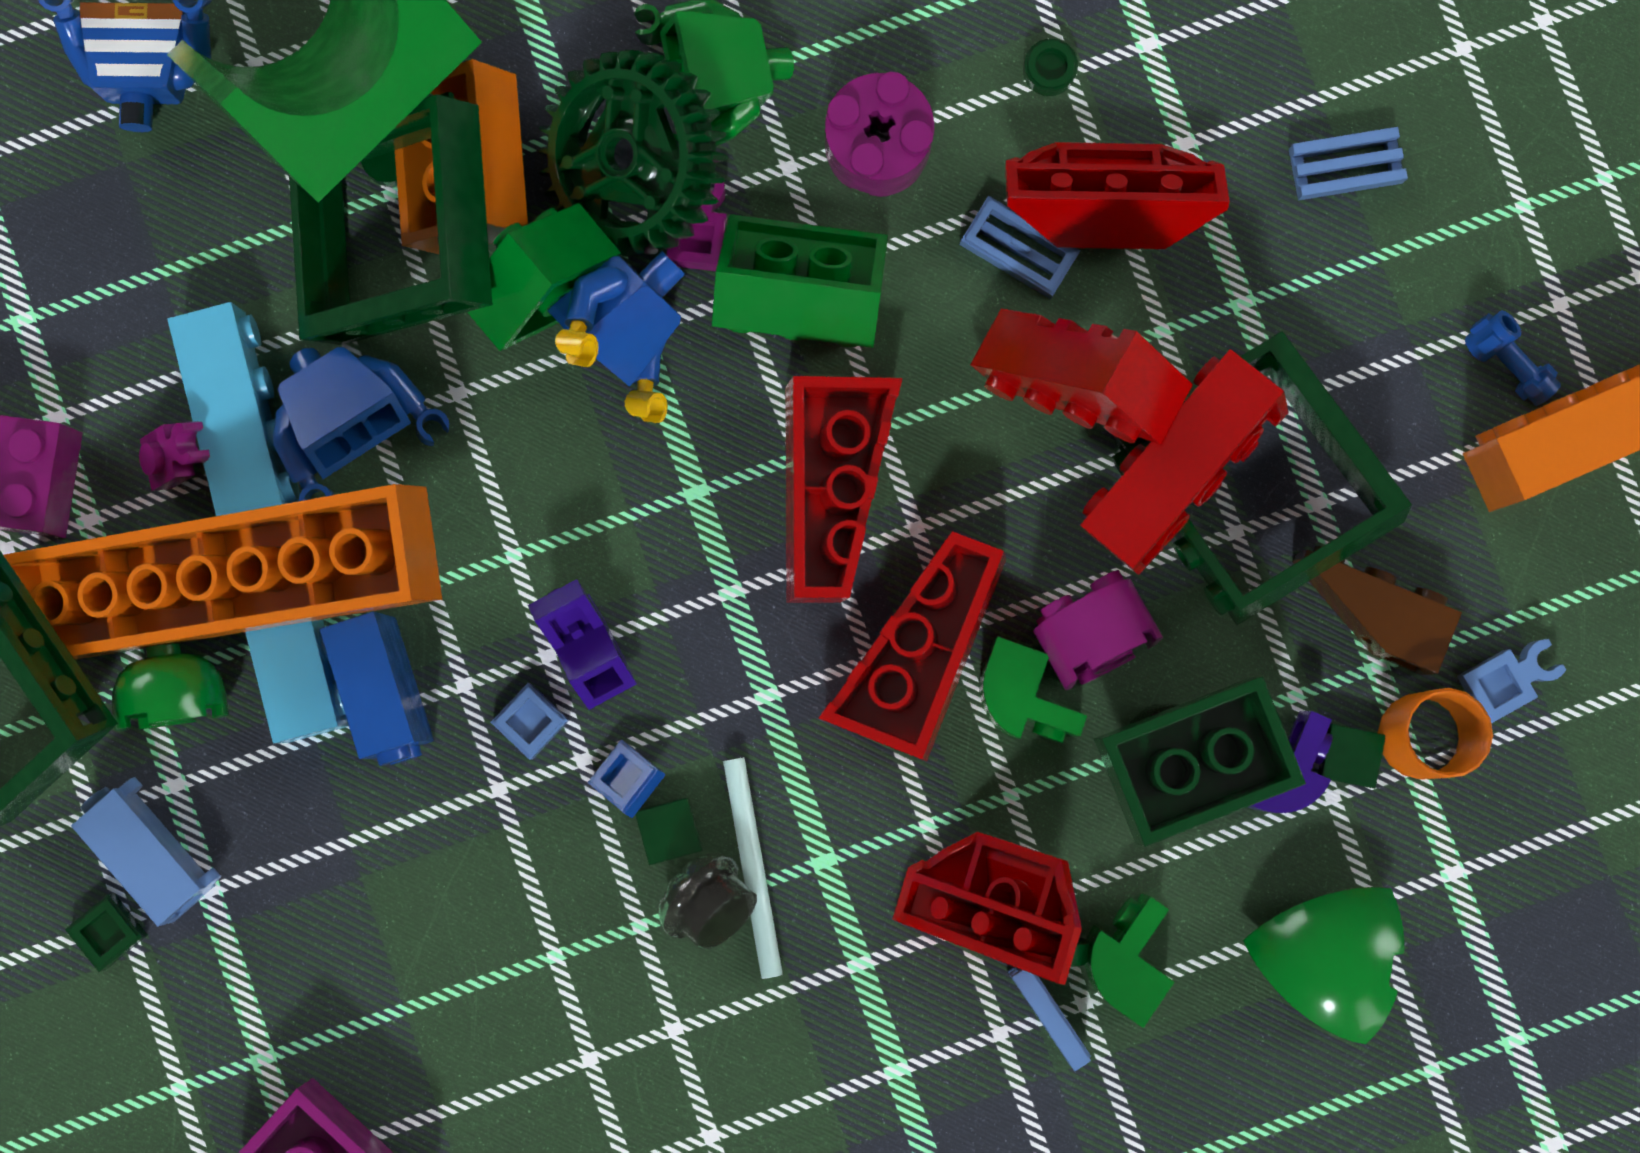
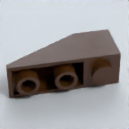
(1387, 619)

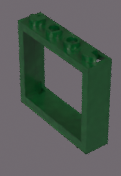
(462, 236)
(1346, 449)
(53, 687)

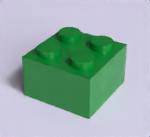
(536, 269)

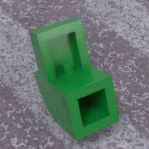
(1009, 692)
(1116, 968)

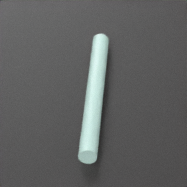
(753, 867)

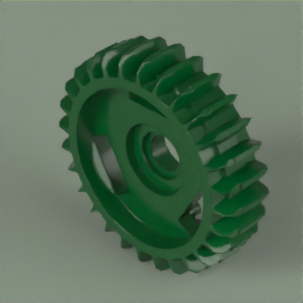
(661, 176)

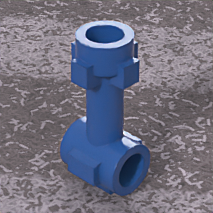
(1496, 337)

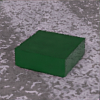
(1353, 756)
(669, 831)
(106, 932)

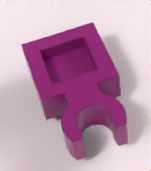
(704, 247)
(170, 453)

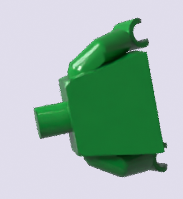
(723, 53)

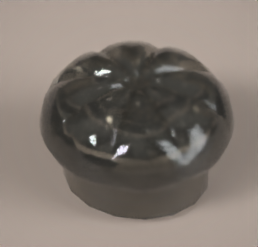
(706, 901)

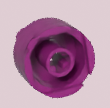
(884, 104)
(1095, 631)

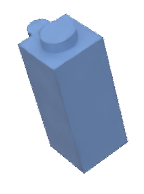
(142, 853)

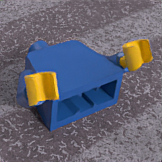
(623, 325)

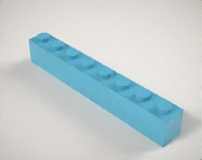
(246, 474)

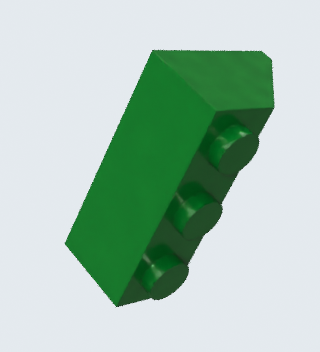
(799, 281)

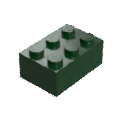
(1199, 761)

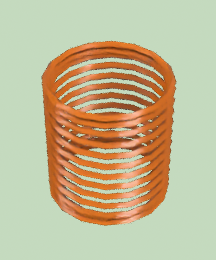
(1473, 732)

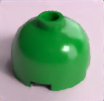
(167, 689)

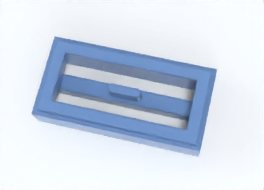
(1391, 155)
(1008, 264)
(1051, 1017)

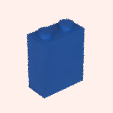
(377, 688)

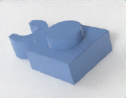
(1504, 682)

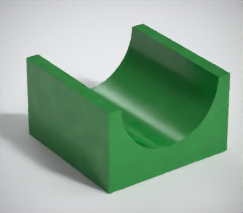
(341, 88)

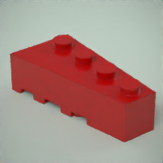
(1083, 374)
(831, 477)
(1161, 480)
(917, 660)

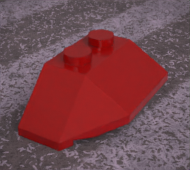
(1115, 194)
(996, 903)

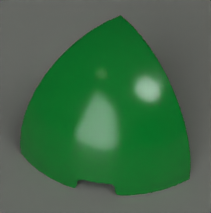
(1334, 959)

